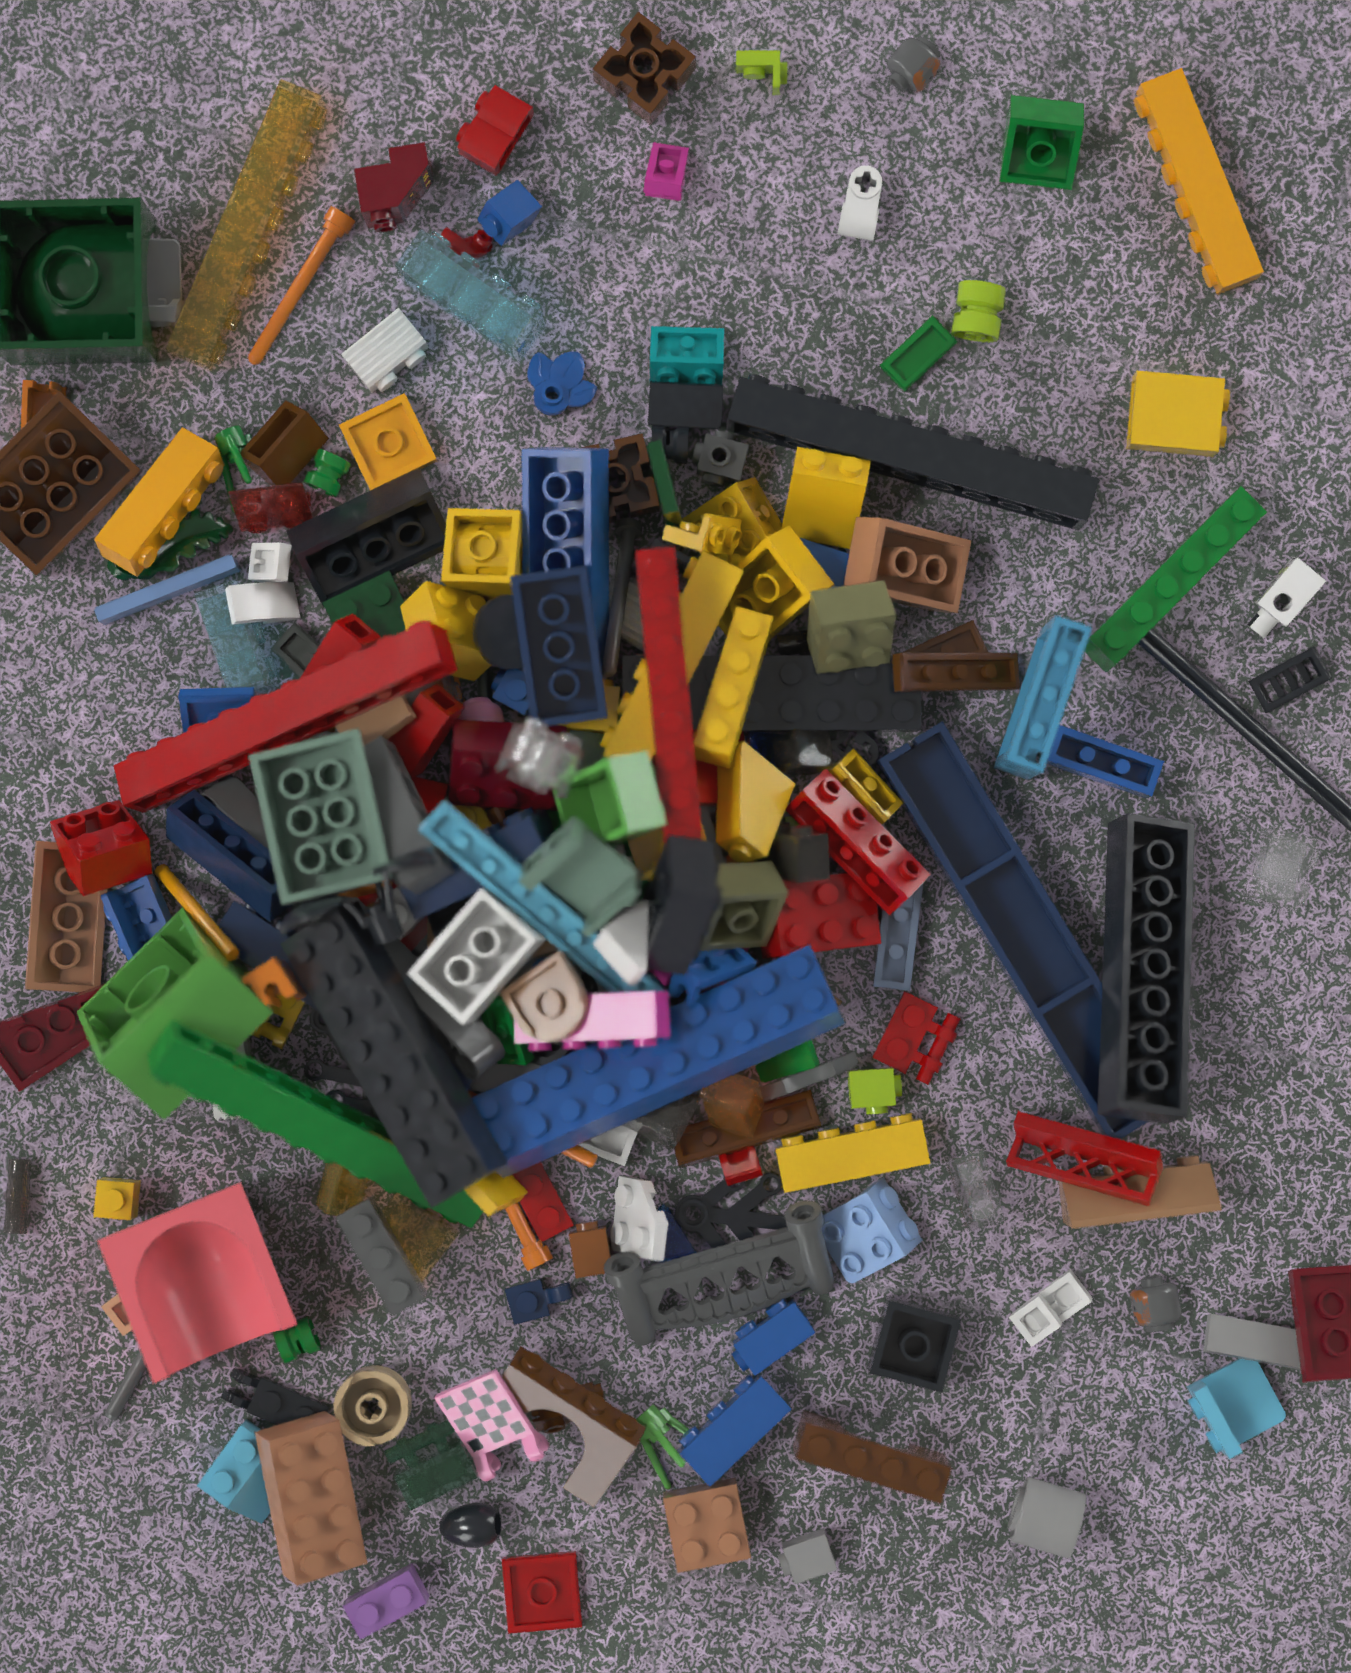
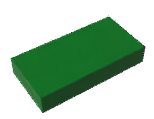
(918, 354)

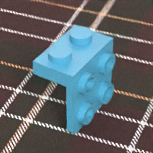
(1235, 1405)

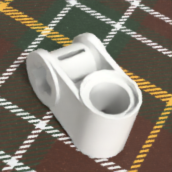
(861, 209)

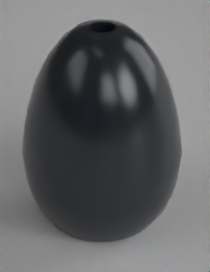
(471, 1525)

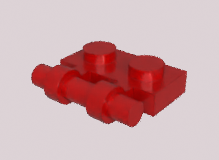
(905, 1033)

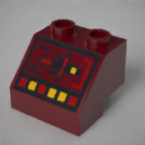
(395, 188)

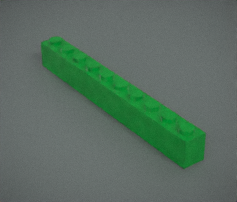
(292, 1111)

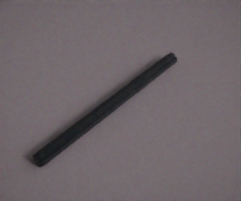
(1247, 726)

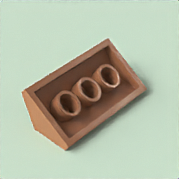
(63, 928)

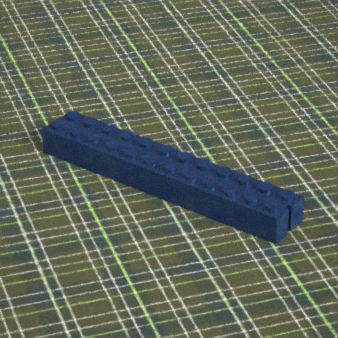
(1006, 906)

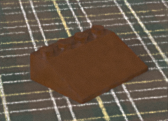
(57, 482)

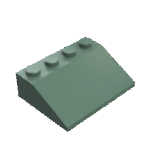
(320, 816)

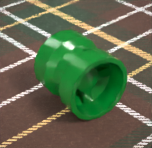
(328, 469)
(297, 1340)

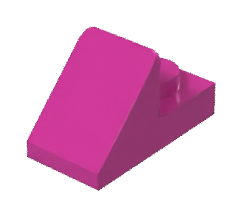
(666, 171)

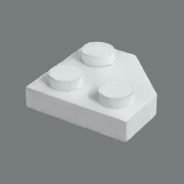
(636, 1220)

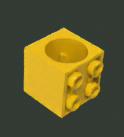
(482, 550)

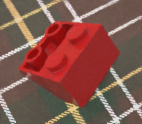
(102, 847)

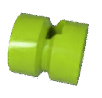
(979, 309)

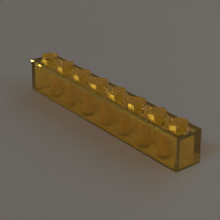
(246, 225)

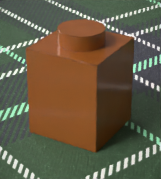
(589, 1248)

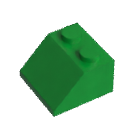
(1042, 142)

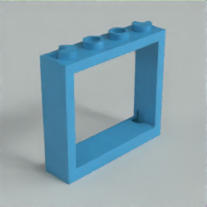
(1042, 697)

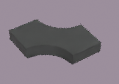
(802, 1079)

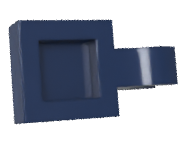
(532, 1301)

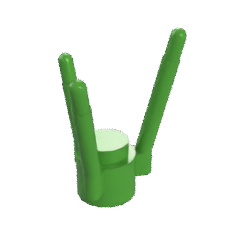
(655, 1429)

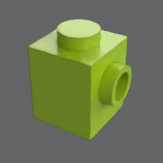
(874, 1089)

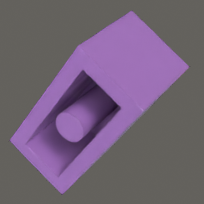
(386, 1601)

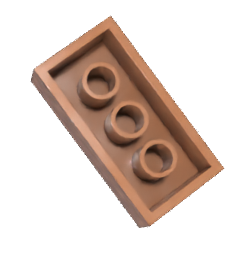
(311, 1497)

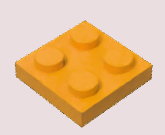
(387, 441)

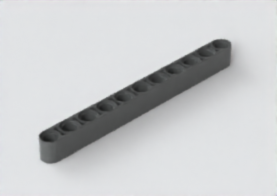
(467, 1046)

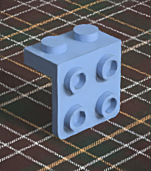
(869, 1232)

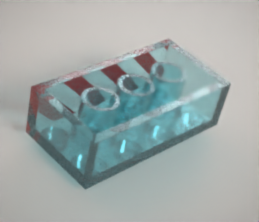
(471, 295)

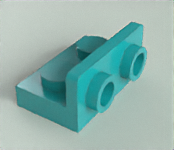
(687, 354)

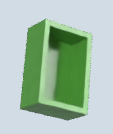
(615, 798)

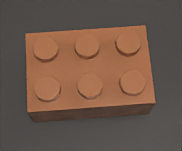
(916, 563)

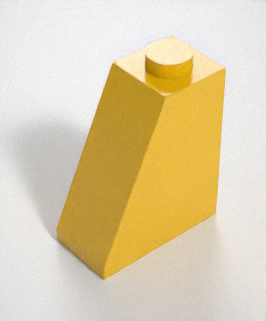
(750, 804)

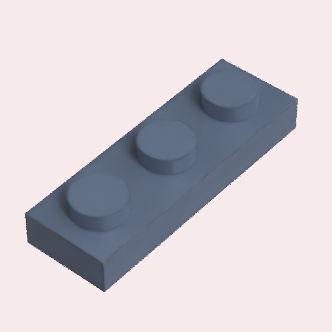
(898, 945)

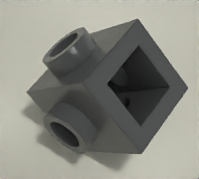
(716, 472)

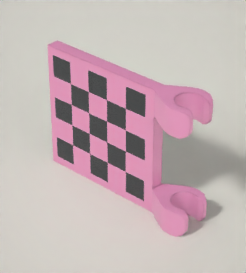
(489, 1418)

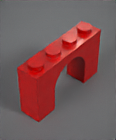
(433, 707)

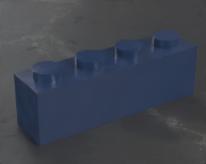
(225, 852)

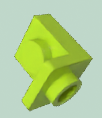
(758, 62)

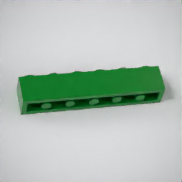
(1173, 579)

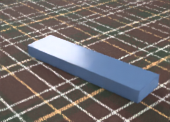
(167, 589)

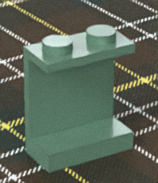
(584, 874)

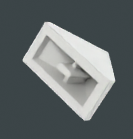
(625, 943)

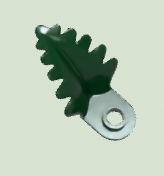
(191, 533)

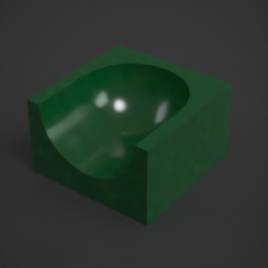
(75, 281)

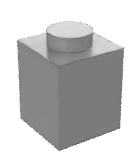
(807, 1556)

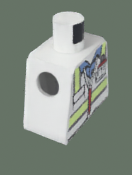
(1299, 585)

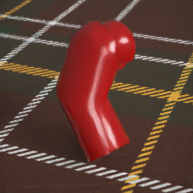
(475, 245)

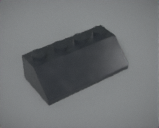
(370, 536)

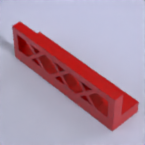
(1088, 1146)

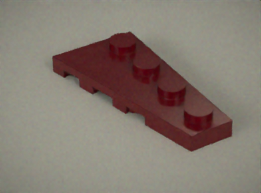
(42, 1039)

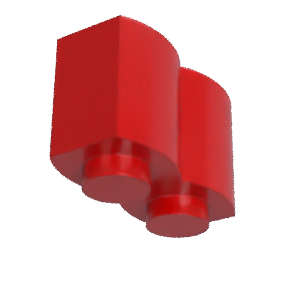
(494, 130)

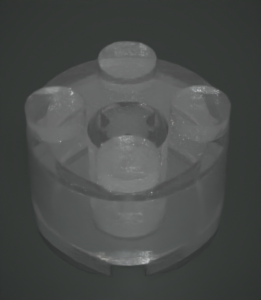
(541, 758)

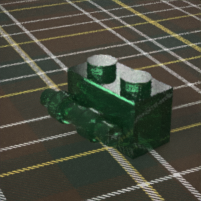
(436, 1473)

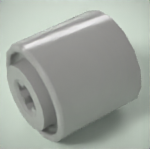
(1046, 1517)

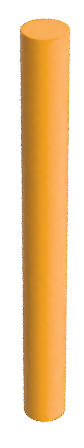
(197, 912)

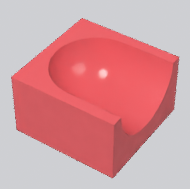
(196, 1281)

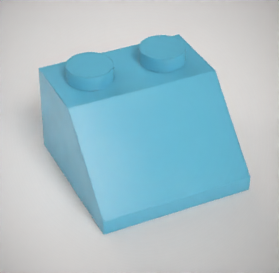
(238, 1477)

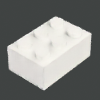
(476, 956)

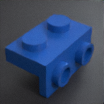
(136, 913)

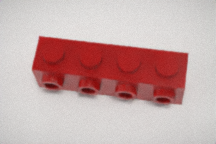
(859, 842)

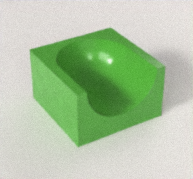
(169, 978)

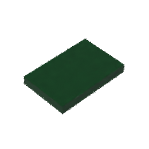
(664, 483)

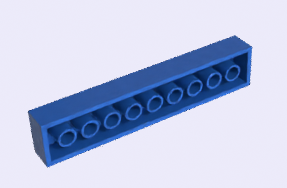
(707, 1042)

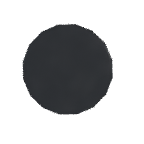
(497, 633)

